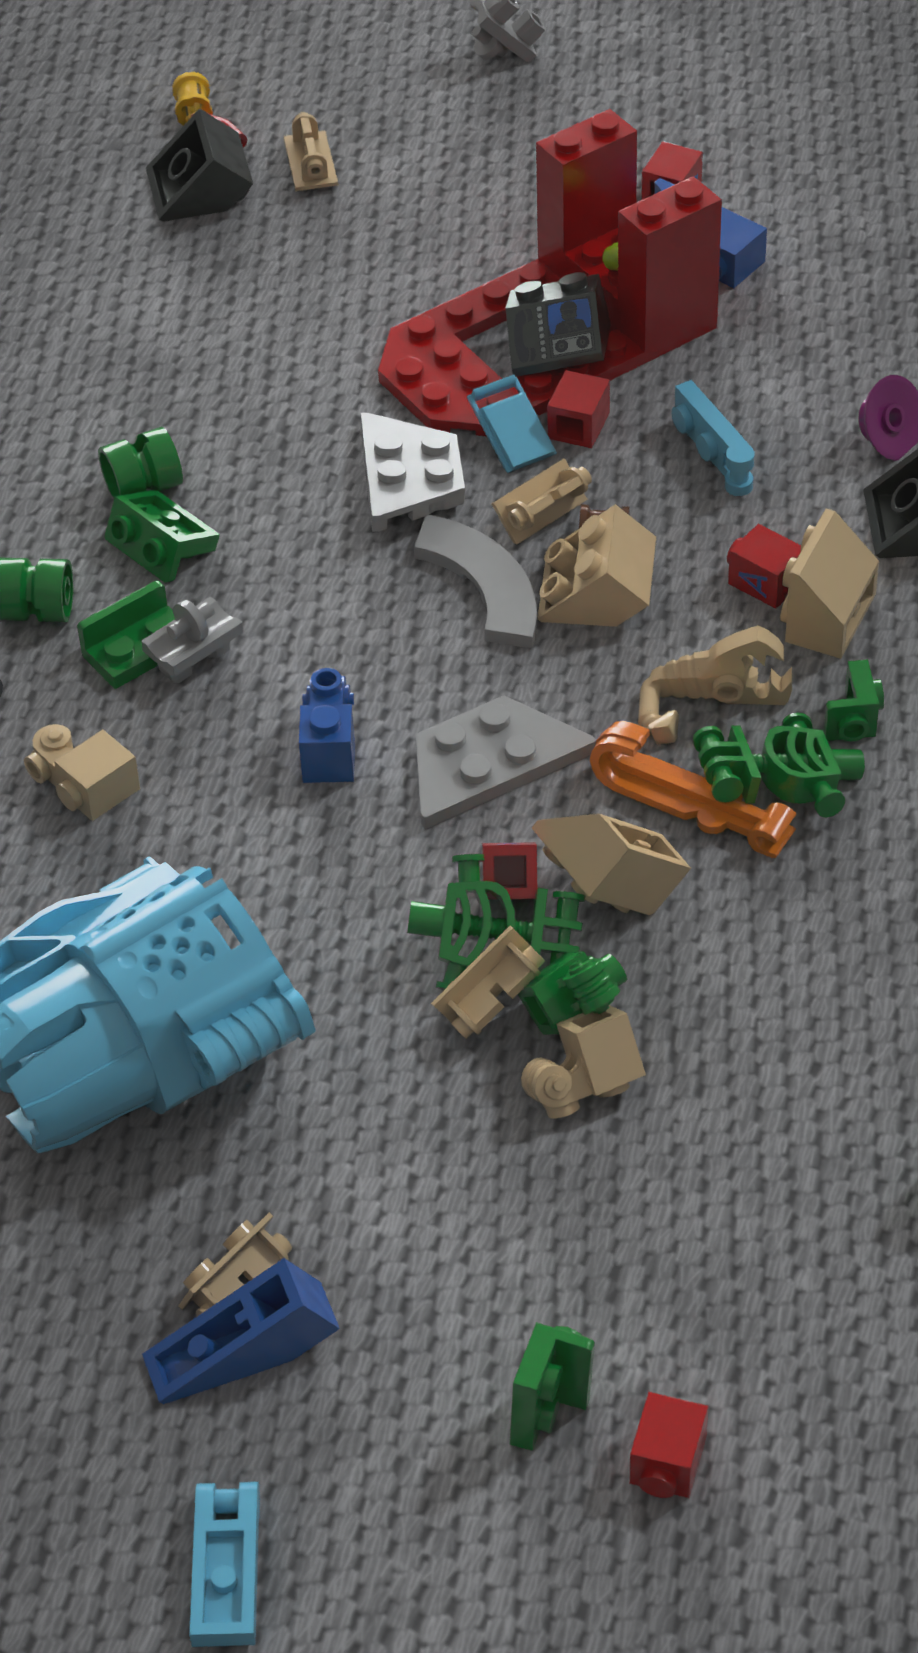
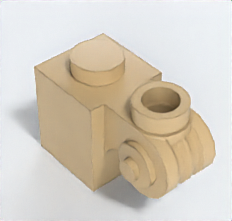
(87, 777)
(597, 1062)

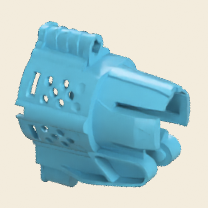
(135, 1002)

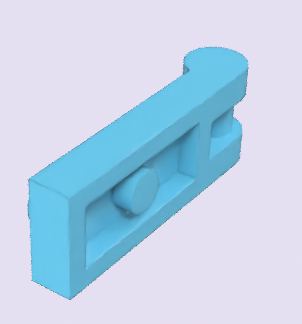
(714, 437)
(225, 1566)

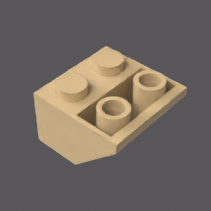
(598, 572)
(828, 587)
(613, 860)

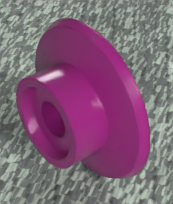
(891, 416)

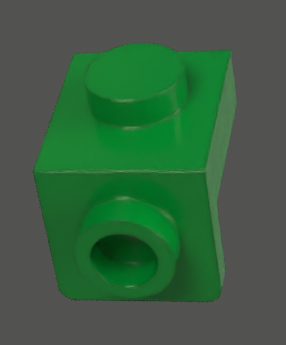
(858, 713)

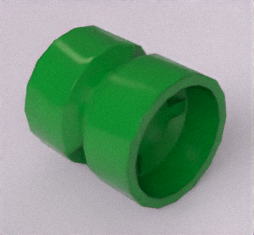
(142, 465)
(36, 590)

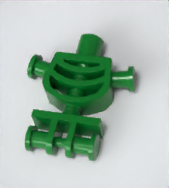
(792, 765)
(443, 921)

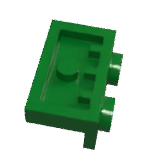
(157, 532)
(114, 635)
(551, 1372)

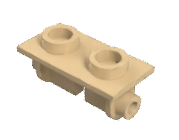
(309, 155)
(542, 499)
(471, 998)
(250, 1254)

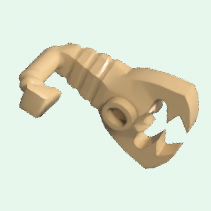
(717, 673)

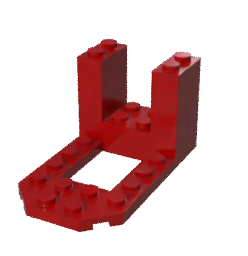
(584, 205)

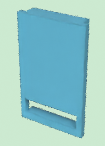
(512, 425)

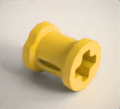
(187, 95)

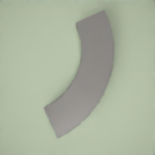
(493, 571)

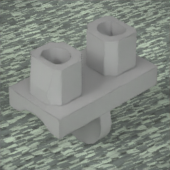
(499, 33)
(192, 636)

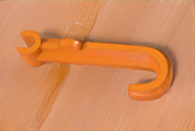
(683, 792)

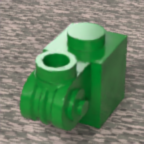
(572, 987)

